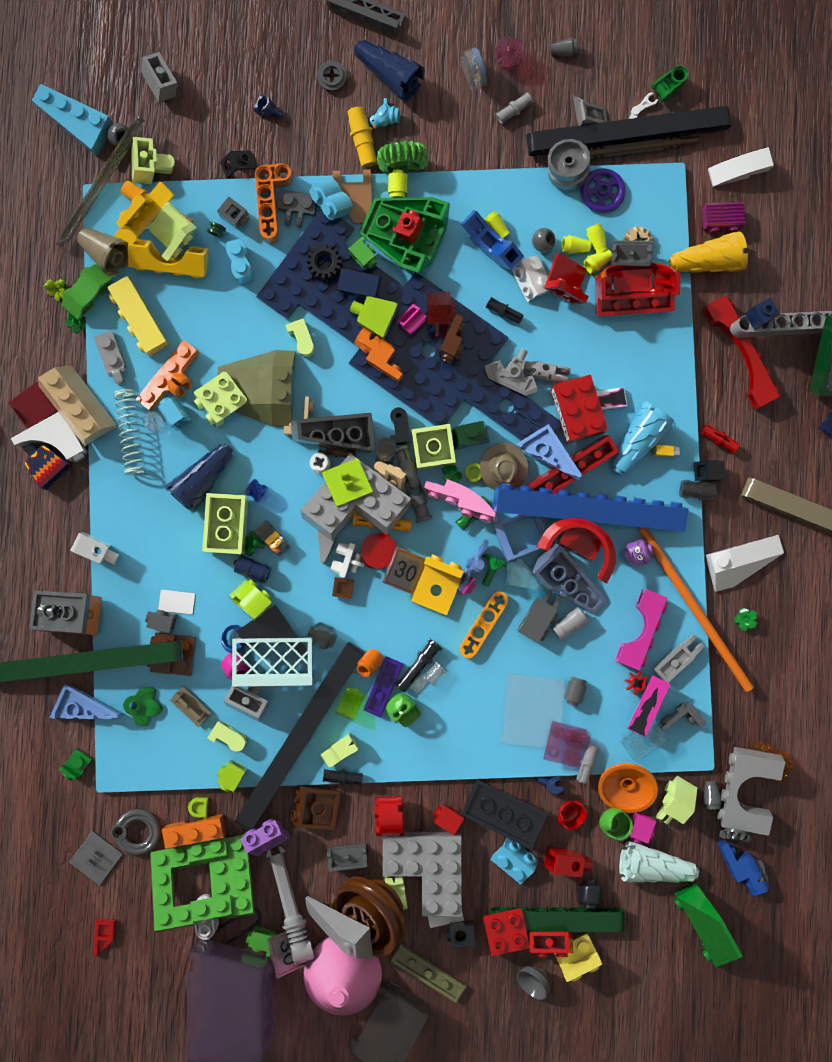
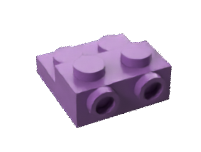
(265, 838)

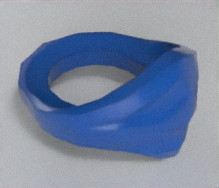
(224, 642)

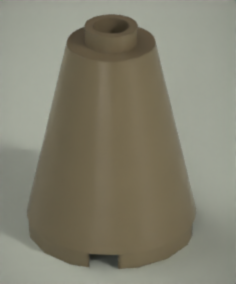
(105, 250)

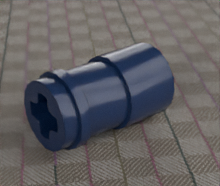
(250, 568)

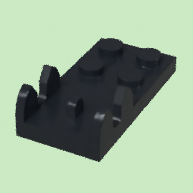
(505, 814)

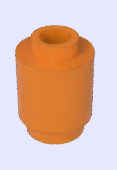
(369, 663)

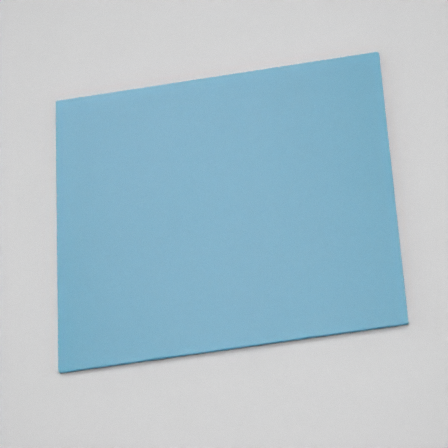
(464, 712)

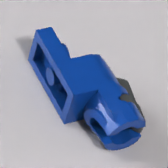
(745, 868)

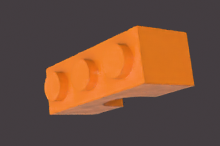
(194, 832)

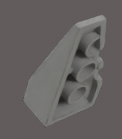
(345, 932)

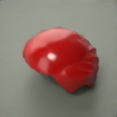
(572, 814)

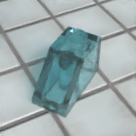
(521, 575)

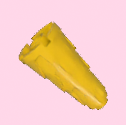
(713, 256)

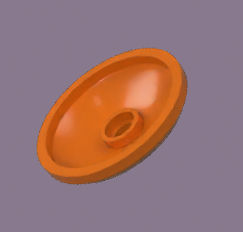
(629, 795)

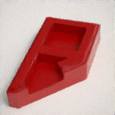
(104, 934)

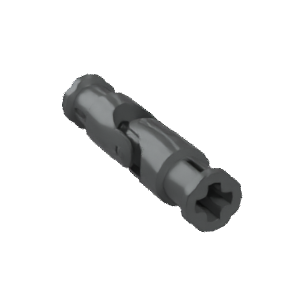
(411, 482)

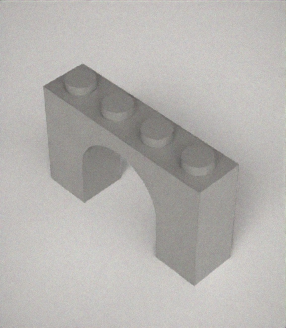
(745, 765)

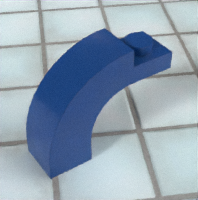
(491, 244)

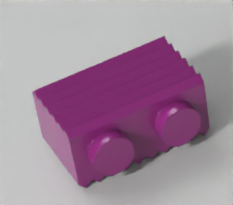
(723, 217)

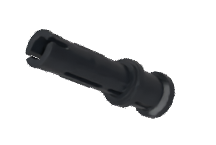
(424, 657)

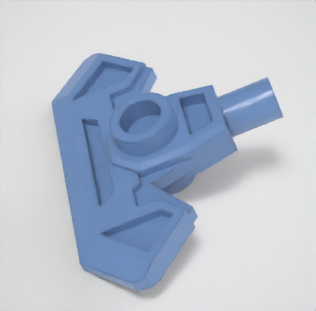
(474, 565)

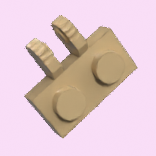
(392, 474)

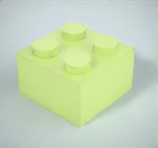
(433, 447)

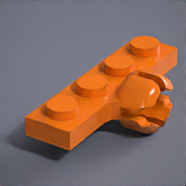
(169, 377)

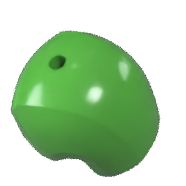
(403, 709)
(615, 824)

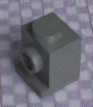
(230, 208)
(161, 621)

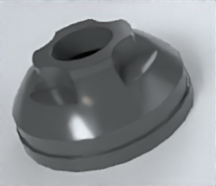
(534, 982)

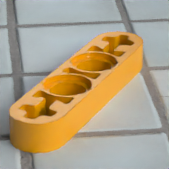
(486, 626)

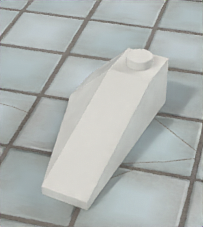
(738, 563)

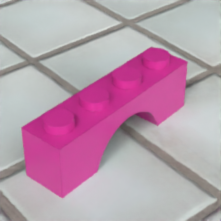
(651, 607)

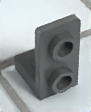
(693, 716)

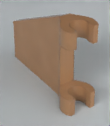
(359, 193)

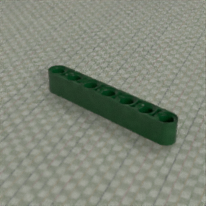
(570, 919)

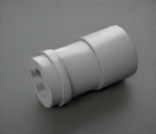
(572, 622)

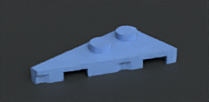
(548, 448)
(77, 704)

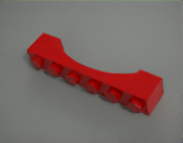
(761, 388)

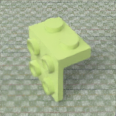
(172, 230)
(219, 398)

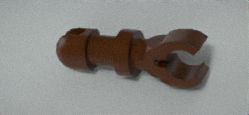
(336, 452)

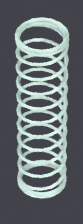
(126, 393)

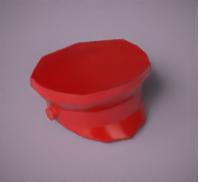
(377, 550)

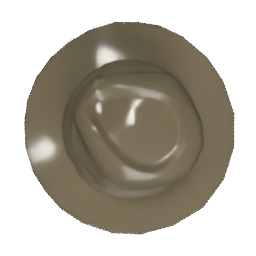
(503, 464)

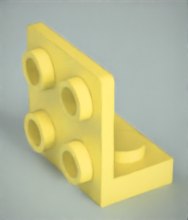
(581, 961)

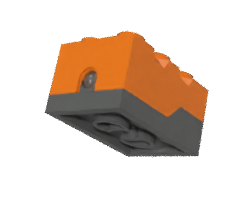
(65, 612)

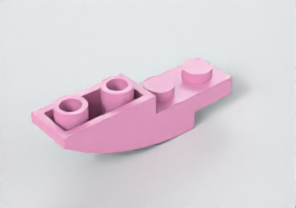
(468, 501)

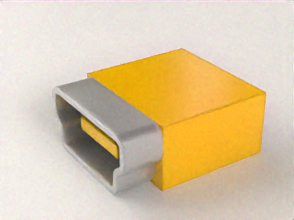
(666, 451)

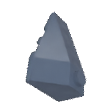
(562, 575)

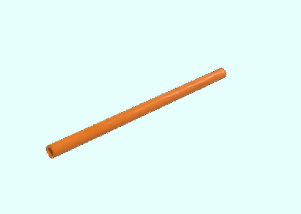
(696, 610)

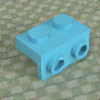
(515, 860)

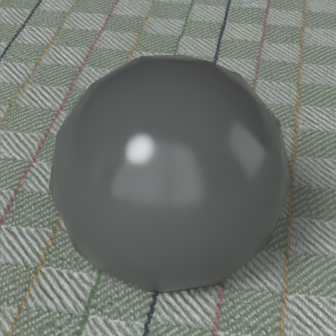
(116, 133)
(543, 240)

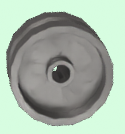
(569, 164)

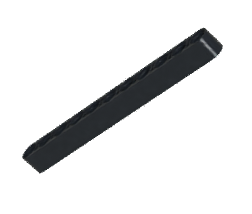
(633, 129)
(299, 736)

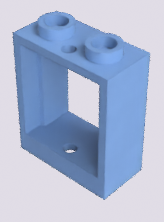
(503, 541)

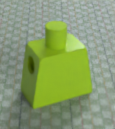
(375, 315)

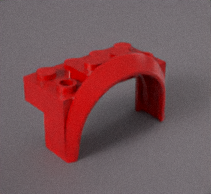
(636, 279)

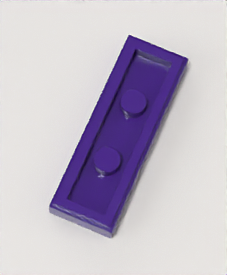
(383, 686)

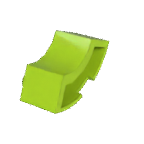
(250, 599)

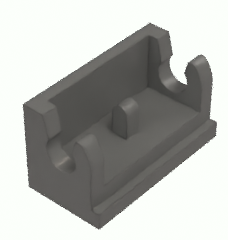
(632, 253)
(347, 857)

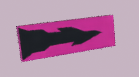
(648, 706)

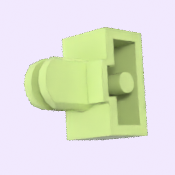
(146, 161)
(678, 801)

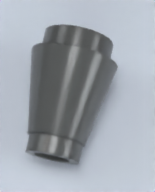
(565, 48)
(712, 795)

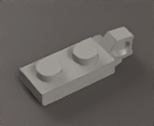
(111, 356)

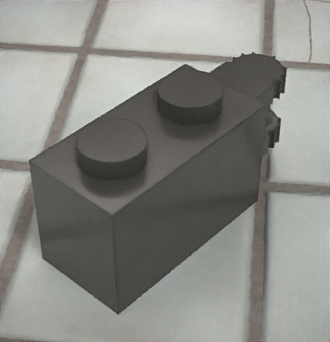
(539, 617)

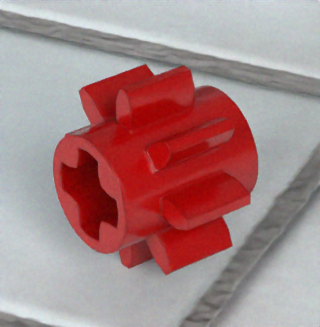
(642, 683)

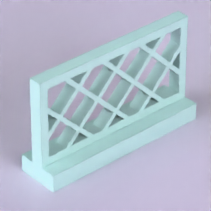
(271, 679)

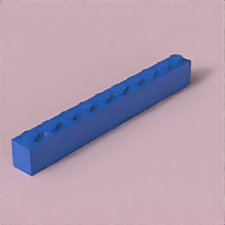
(591, 508)

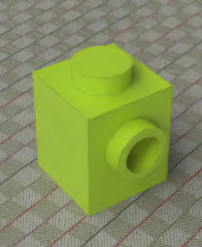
(231, 776)

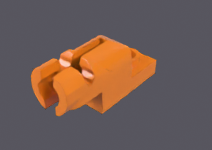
(379, 354)

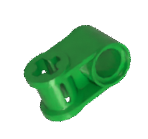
(668, 84)

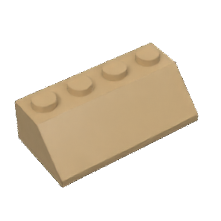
(76, 403)

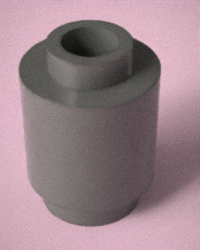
(575, 691)

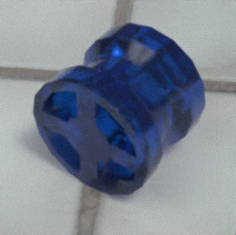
(256, 490)

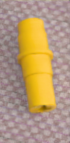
(362, 137)

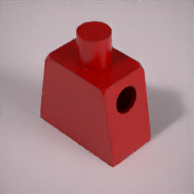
(566, 862)

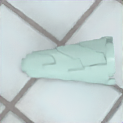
(651, 865)

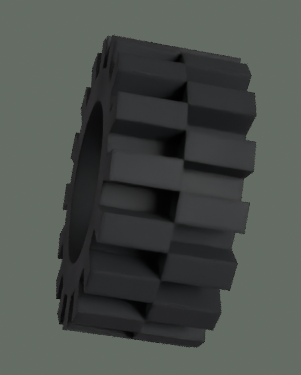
(324, 274)

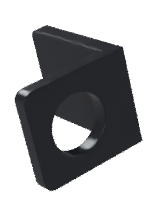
(239, 161)

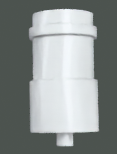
(319, 463)

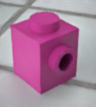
(643, 828)

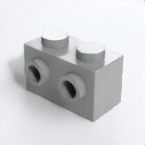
(159, 77)

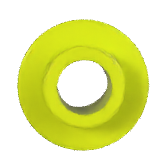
(397, 184)

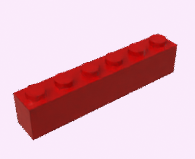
(585, 461)

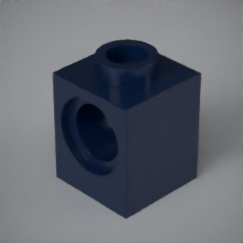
(762, 313)

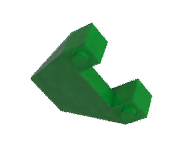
(710, 927)

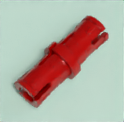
(720, 438)

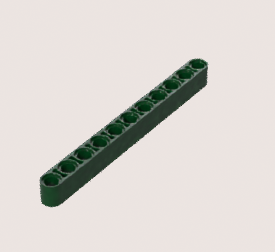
(91, 661)

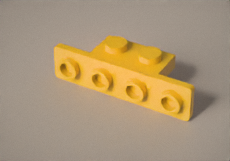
(142, 212)

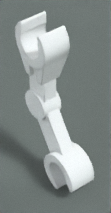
(643, 105)

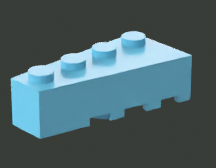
(77, 119)

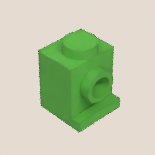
(363, 254)
(258, 939)

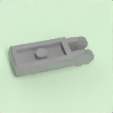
(677, 659)

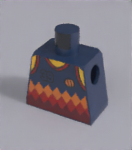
(45, 465)

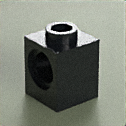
(709, 470)
(467, 940)

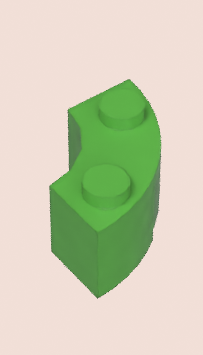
(84, 292)

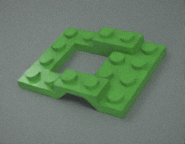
(229, 883)

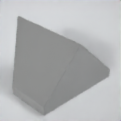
(588, 112)

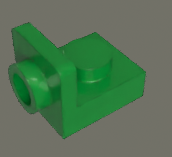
(76, 765)

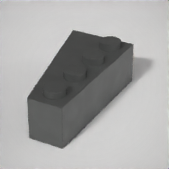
(343, 432)

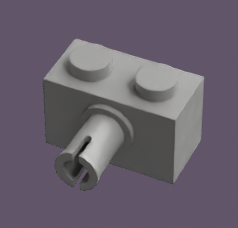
(247, 701)

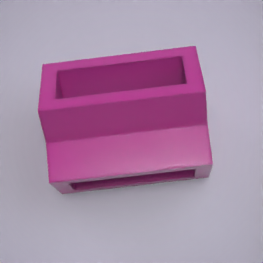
(412, 319)

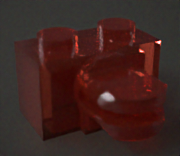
(440, 311)

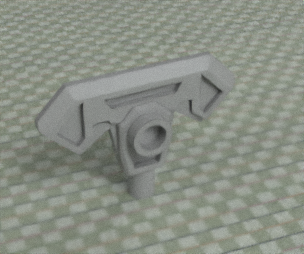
(512, 375)

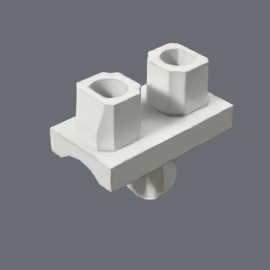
(347, 551)

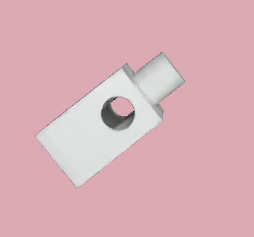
(86, 544)

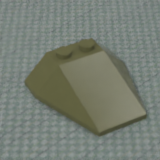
(266, 385)

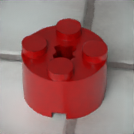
(389, 816)

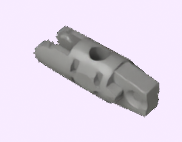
(547, 371)

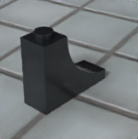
(270, 625)

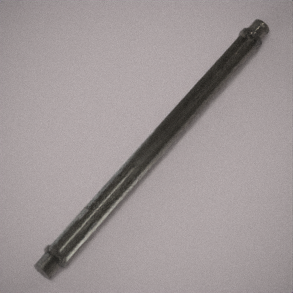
(100, 182)

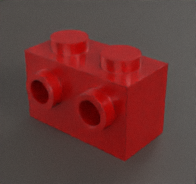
(551, 942)

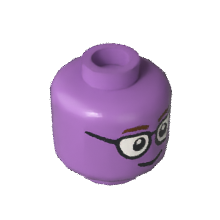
(638, 553)

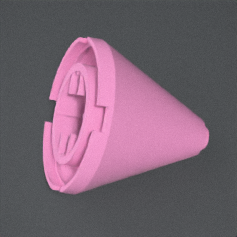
(340, 981)

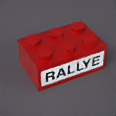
(579, 409)

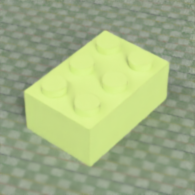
(225, 523)

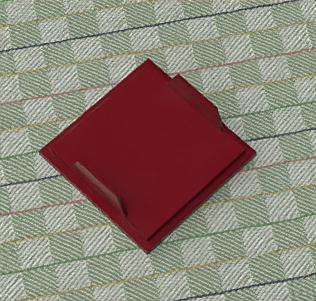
(32, 406)

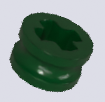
(216, 229)

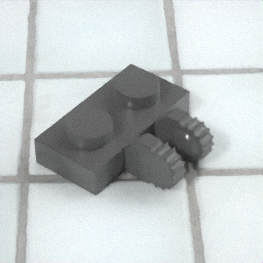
(296, 203)

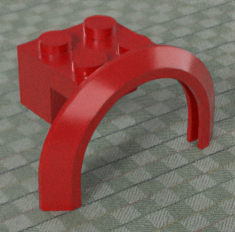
(583, 539)

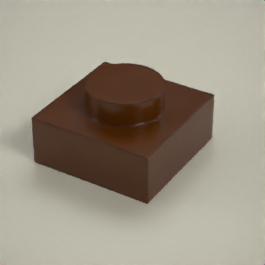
(343, 587)

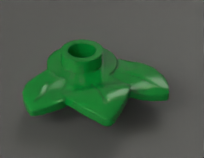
(145, 706)

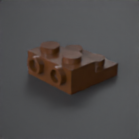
(452, 345)
(181, 667)
(315, 808)

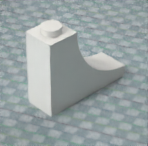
(55, 432)

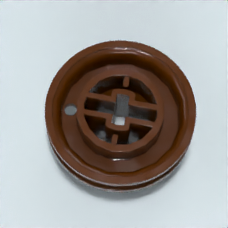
(374, 906)

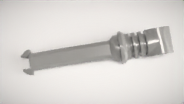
(294, 922)

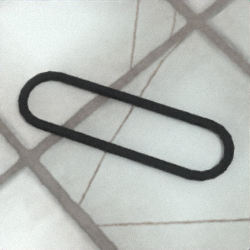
(244, 931)

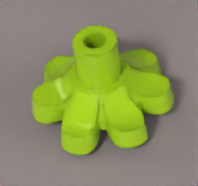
(55, 288)

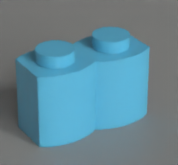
(331, 198)
(239, 261)
(174, 413)

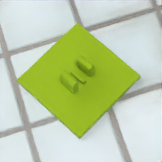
(347, 482)

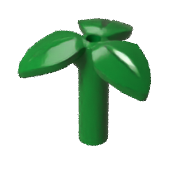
(495, 564)

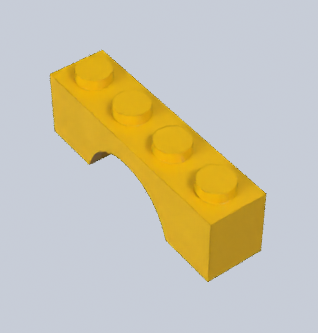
(144, 256)

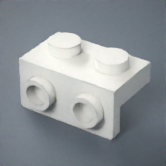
(531, 277)

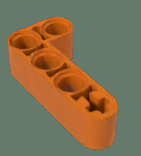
(270, 204)

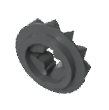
(326, 70)
(735, 835)

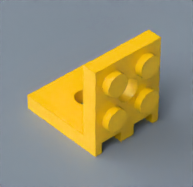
(440, 574)

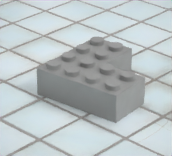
(380, 508)
(436, 859)

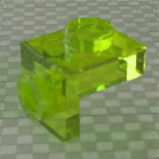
(350, 703)

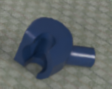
(265, 108)
(551, 785)

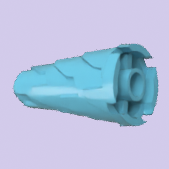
(643, 434)

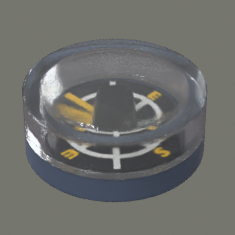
(474, 68)

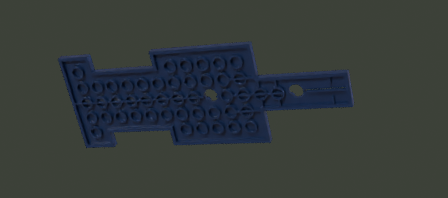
(427, 383)

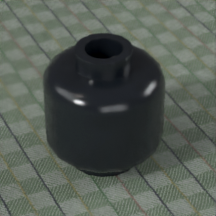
(590, 894)

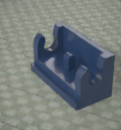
(358, 282)

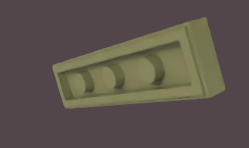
(428, 973)

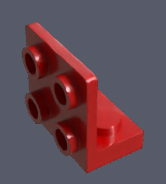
(566, 280)
(506, 932)

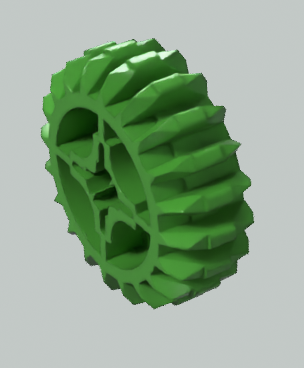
(402, 156)

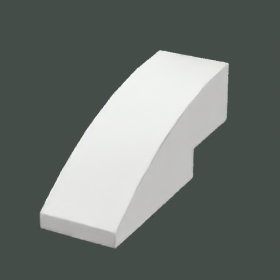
(741, 167)

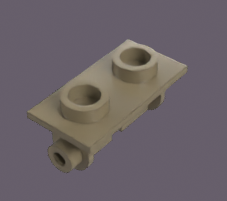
(190, 706)

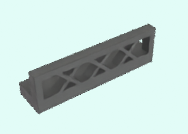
(367, 15)

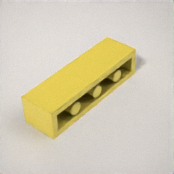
(138, 316)

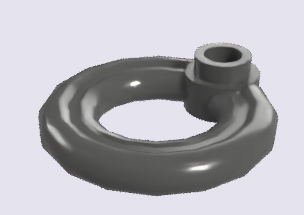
(123, 822)

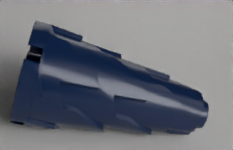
(391, 69)
(199, 478)

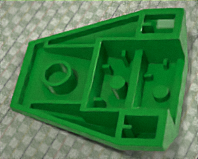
(384, 216)

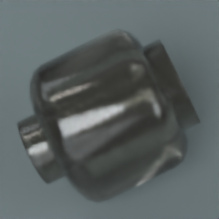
(322, 635)

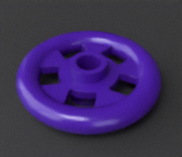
(617, 198)

